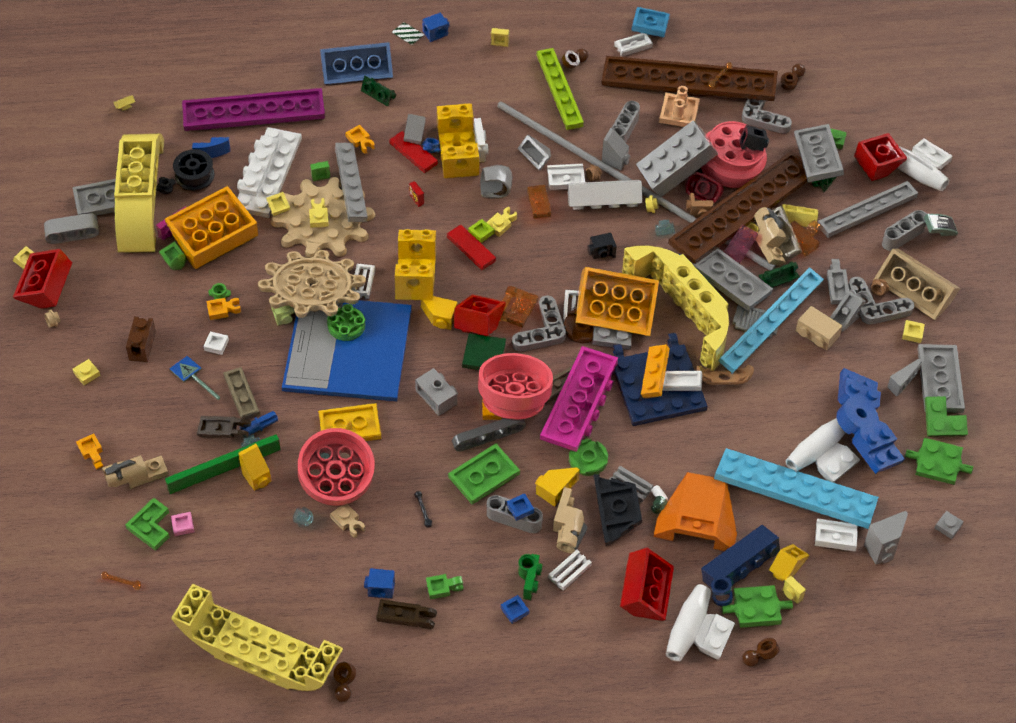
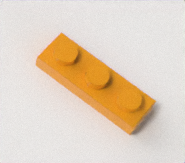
(655, 371)

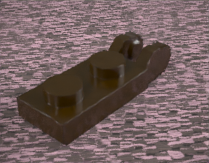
(222, 427)
(405, 614)

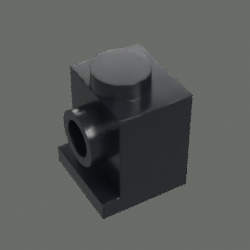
(754, 138)
(602, 246)

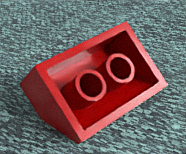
(43, 278)
(647, 585)

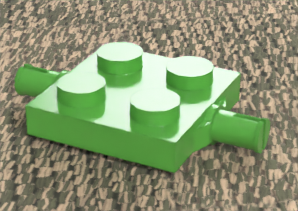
(939, 461)
(757, 606)

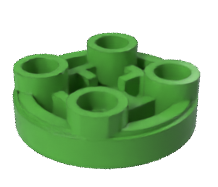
(347, 323)

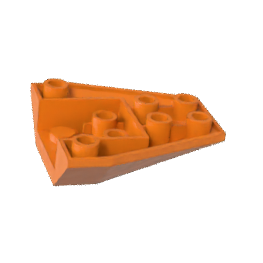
(699, 509)

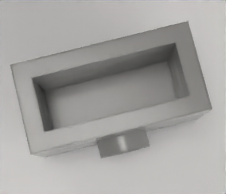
(436, 391)

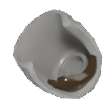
(496, 181)

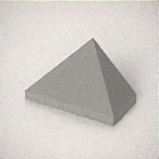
(535, 152)

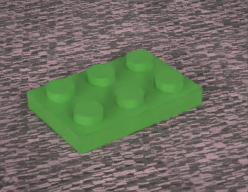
(484, 473)

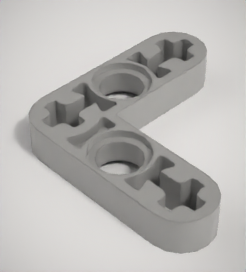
(759, 114)
(872, 308)
(550, 328)

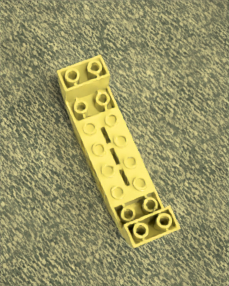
(136, 191)
(688, 291)
(253, 645)

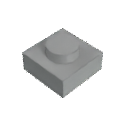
(949, 524)

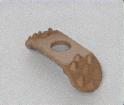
(740, 376)

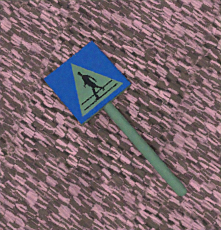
(188, 368)

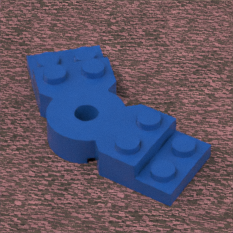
(859, 416)

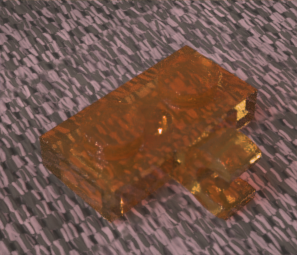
(805, 236)

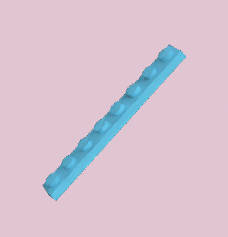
(770, 320)

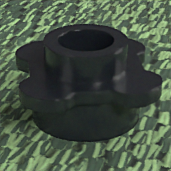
(165, 185)

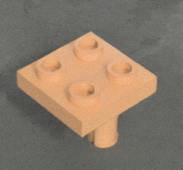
(679, 108)

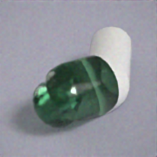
(660, 500)

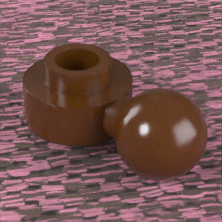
(571, 59)
(798, 70)
(766, 649)
(343, 692)

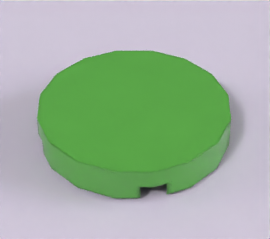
(590, 457)

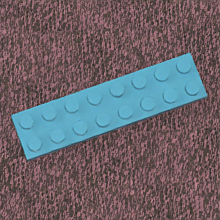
(796, 488)

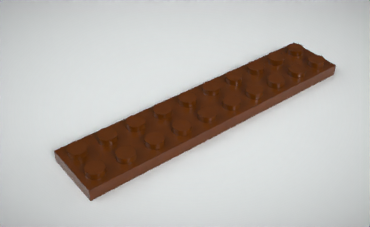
(669, 75)
(739, 208)

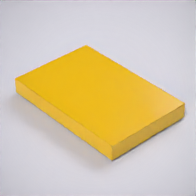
(358, 419)

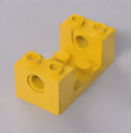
(457, 140)
(415, 265)

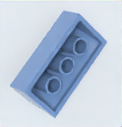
(355, 62)

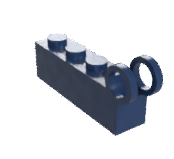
(739, 561)

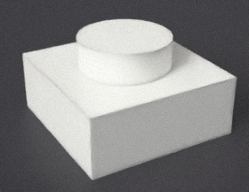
(216, 343)

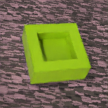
(481, 230)

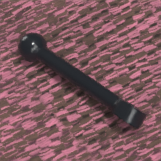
(428, 522)

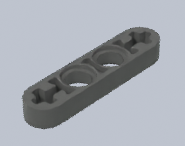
(487, 433)

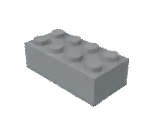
(677, 158)

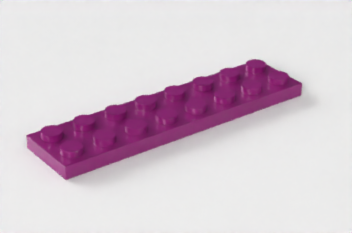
(253, 109)

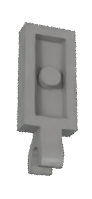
(837, 282)

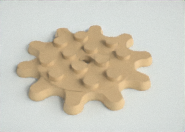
(318, 238)
(330, 283)

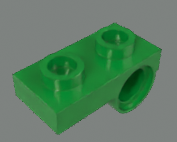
(529, 574)

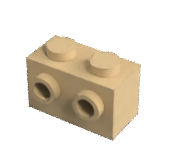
(818, 328)

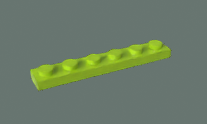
(560, 89)

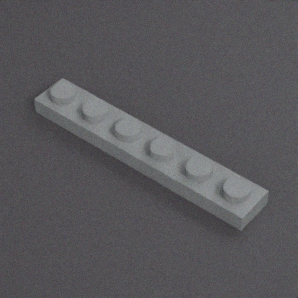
(351, 182)
(867, 209)

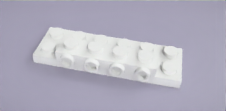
(267, 169)

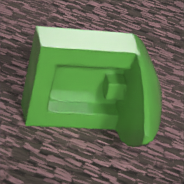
(173, 256)

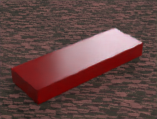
(414, 153)
(471, 247)

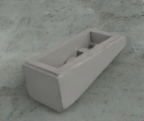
(903, 377)

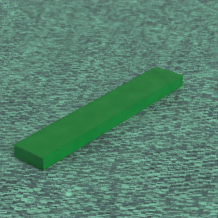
(218, 465)

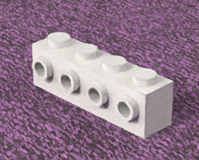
(605, 193)

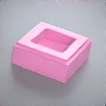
(182, 524)

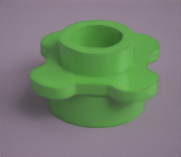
(219, 288)

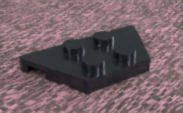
(617, 507)

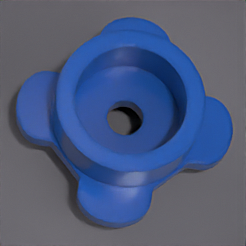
(431, 145)

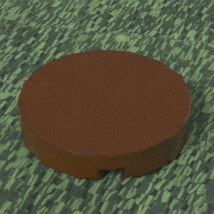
(577, 332)

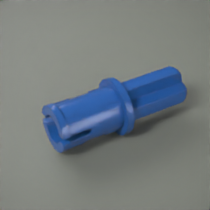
(260, 423)

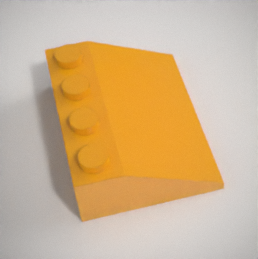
(212, 227)
(616, 301)

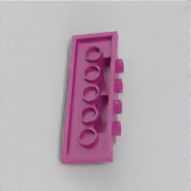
(580, 399)

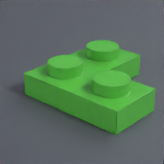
(939, 423)
(145, 524)

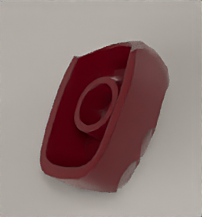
(704, 187)

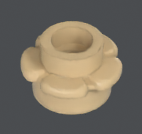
(52, 318)

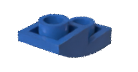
(217, 146)

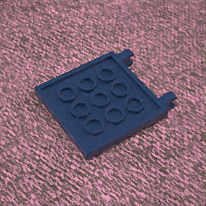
(671, 404)

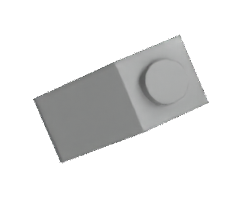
(615, 150)

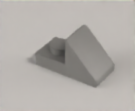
(414, 129)
(847, 309)

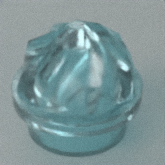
(303, 517)

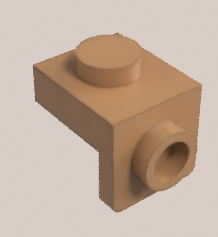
(697, 208)

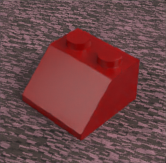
(879, 156)
(478, 315)

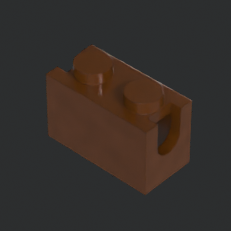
(140, 336)

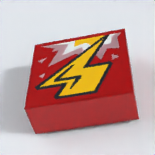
(416, 193)

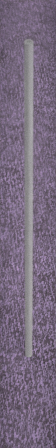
(753, 256)

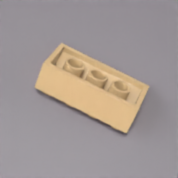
(917, 282)

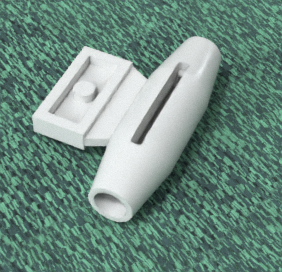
(924, 164)
(823, 448)
(694, 626)

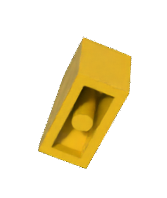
(440, 311)
(254, 467)
(552, 483)
(788, 562)

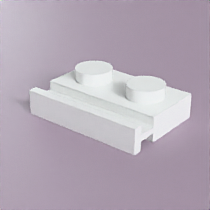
(480, 138)
(561, 175)
(836, 535)

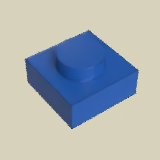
(520, 507)
(514, 609)

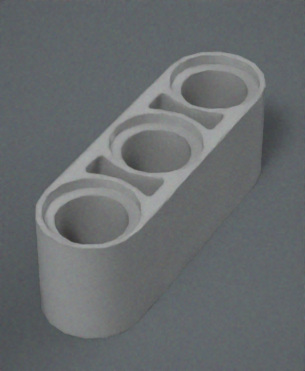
(627, 119)
(71, 228)
(904, 230)
(504, 516)

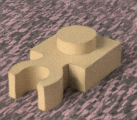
(346, 518)

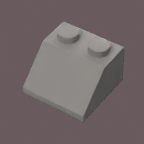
(884, 537)

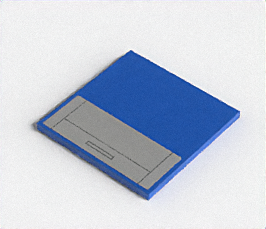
(354, 368)

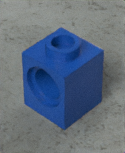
(435, 27)
(380, 583)

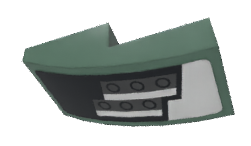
(940, 224)

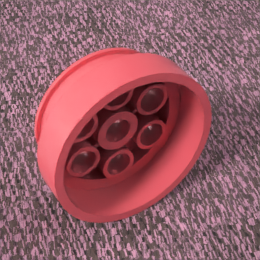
(732, 165)
(515, 385)
(334, 442)

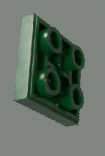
(481, 348)

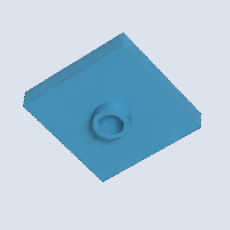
(650, 22)

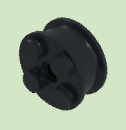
(193, 169)

